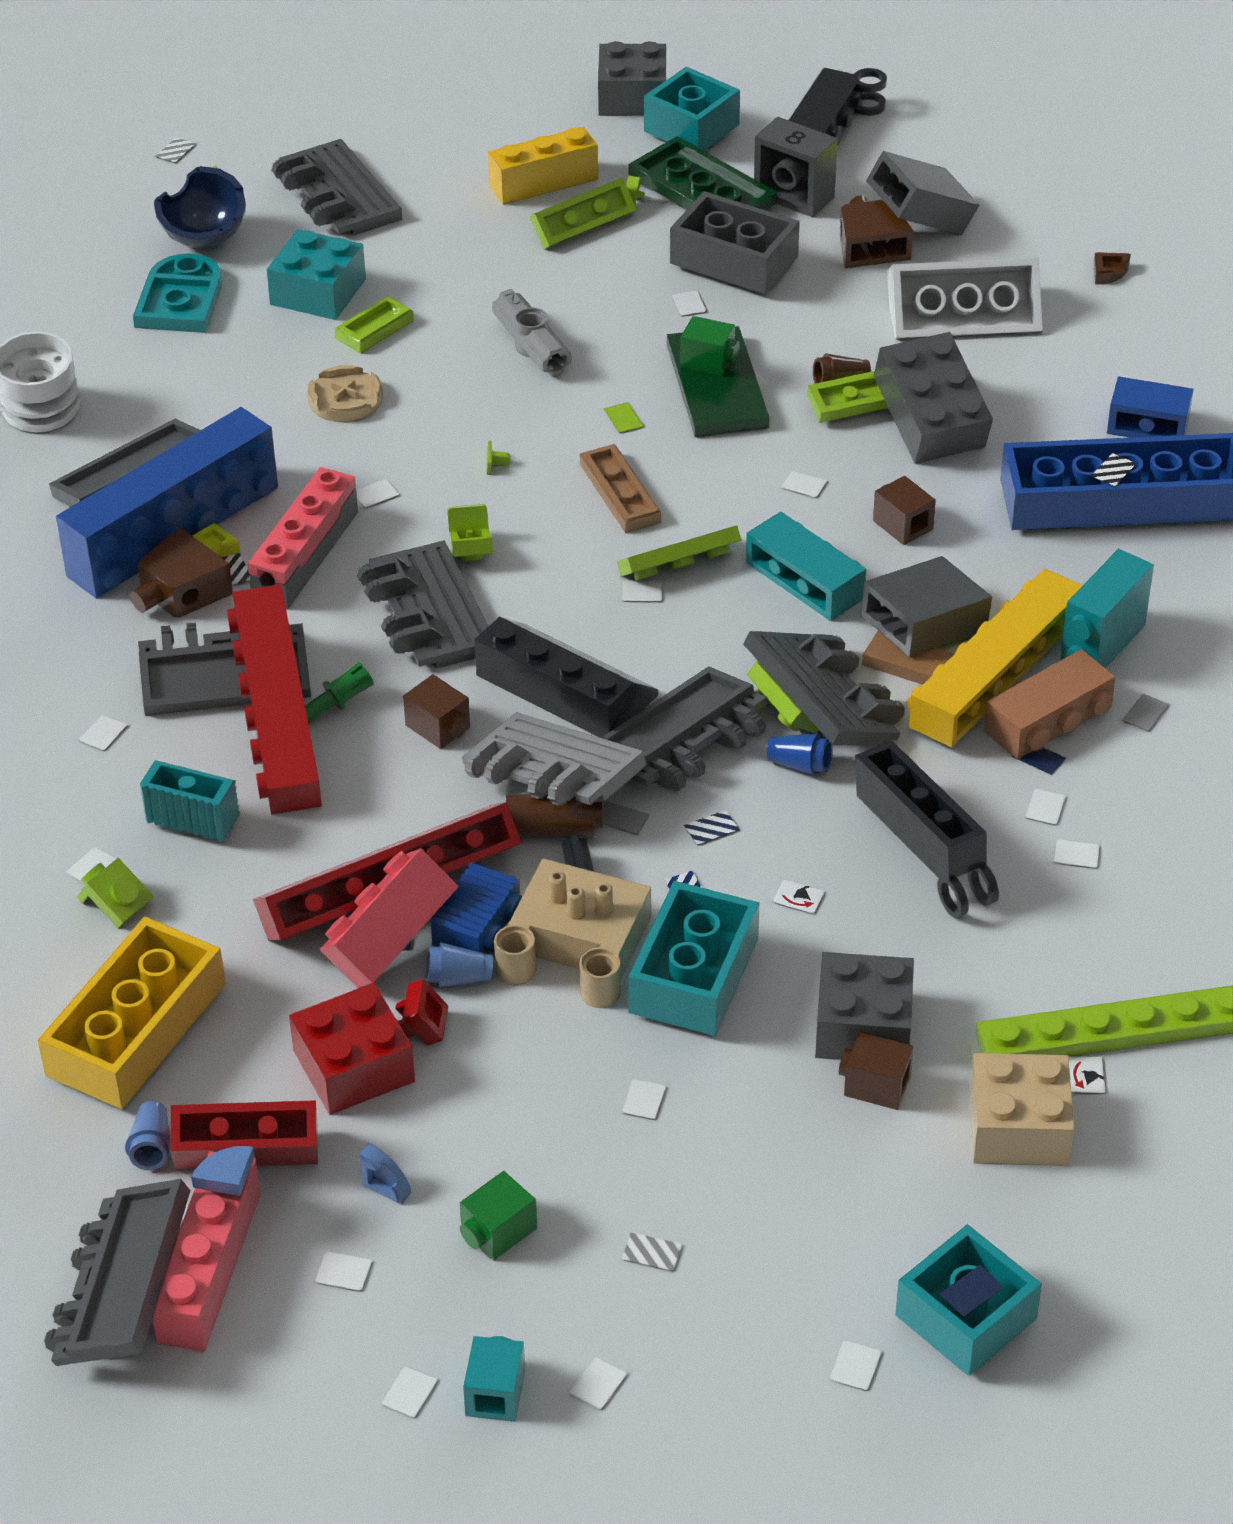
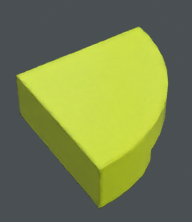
(218, 540)

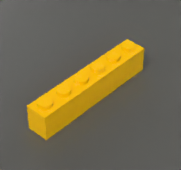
(992, 659)

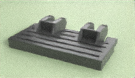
(337, 188)
(117, 463)
(429, 604)
(198, 674)
(817, 679)
(687, 720)
(119, 1274)

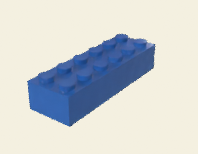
(1171, 483)
(182, 488)

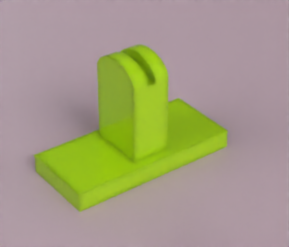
(633, 186)
(496, 458)

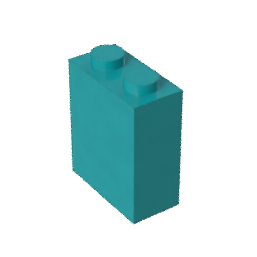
(1108, 608)

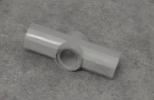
(531, 332)

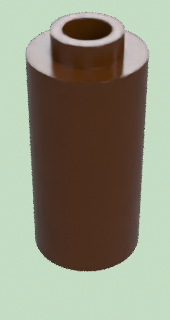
(546, 820)

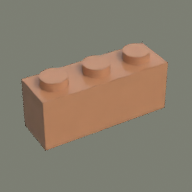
(1049, 704)

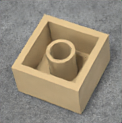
(1021, 1109)

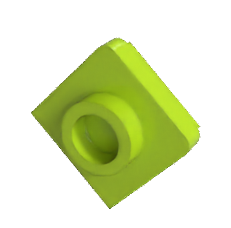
(469, 532)
(115, 891)

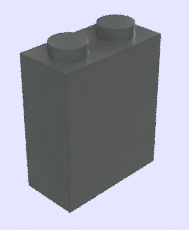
(922, 193)
(925, 605)

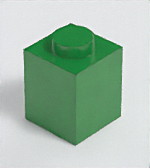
(708, 346)
(497, 1215)

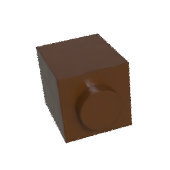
(904, 510)
(436, 711)
(876, 1070)

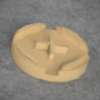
(345, 394)

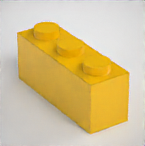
(543, 165)

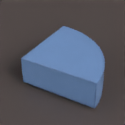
(224, 1170)
(383, 1174)

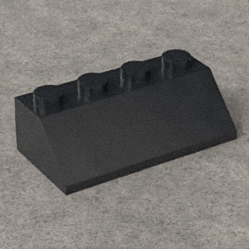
(559, 677)

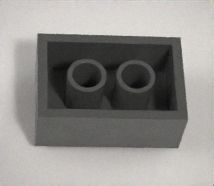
(734, 242)
(932, 397)

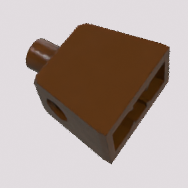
(873, 234)
(181, 576)

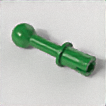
(340, 691)

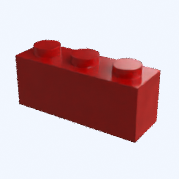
(276, 1130)

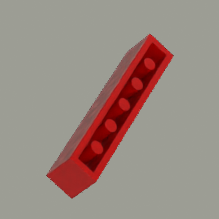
(276, 700)
(335, 889)

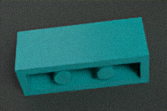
(805, 565)

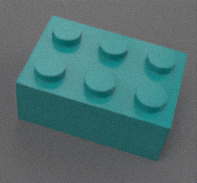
(693, 958)

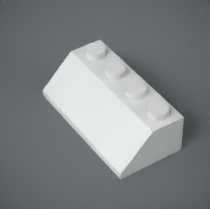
(965, 297)

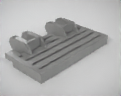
(553, 760)

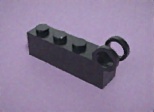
(836, 98)
(926, 823)

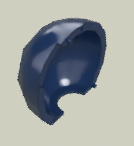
(204, 209)

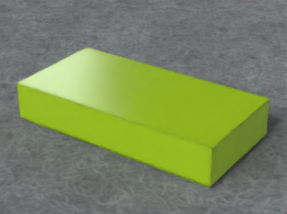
(374, 324)

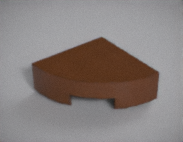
(1110, 266)

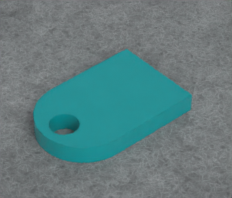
(179, 297)

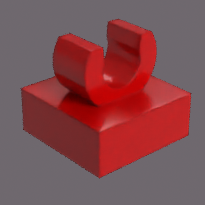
(423, 1013)

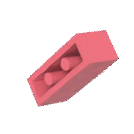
(387, 917)

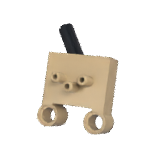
(575, 921)

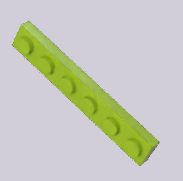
(1112, 1025)

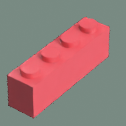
(203, 1264)

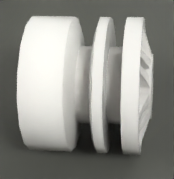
(37, 382)

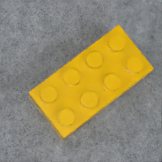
(132, 1012)

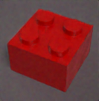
(352, 1048)

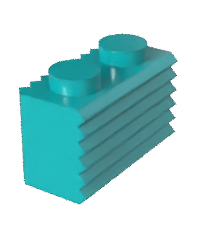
(189, 800)

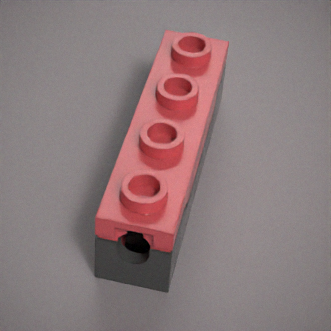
(305, 533)

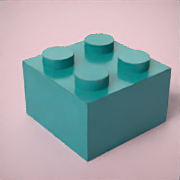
(692, 109)
(316, 274)
(989, 1327)

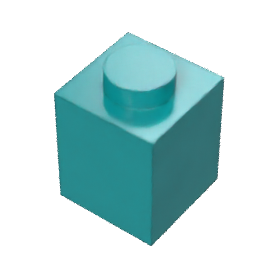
(494, 1378)

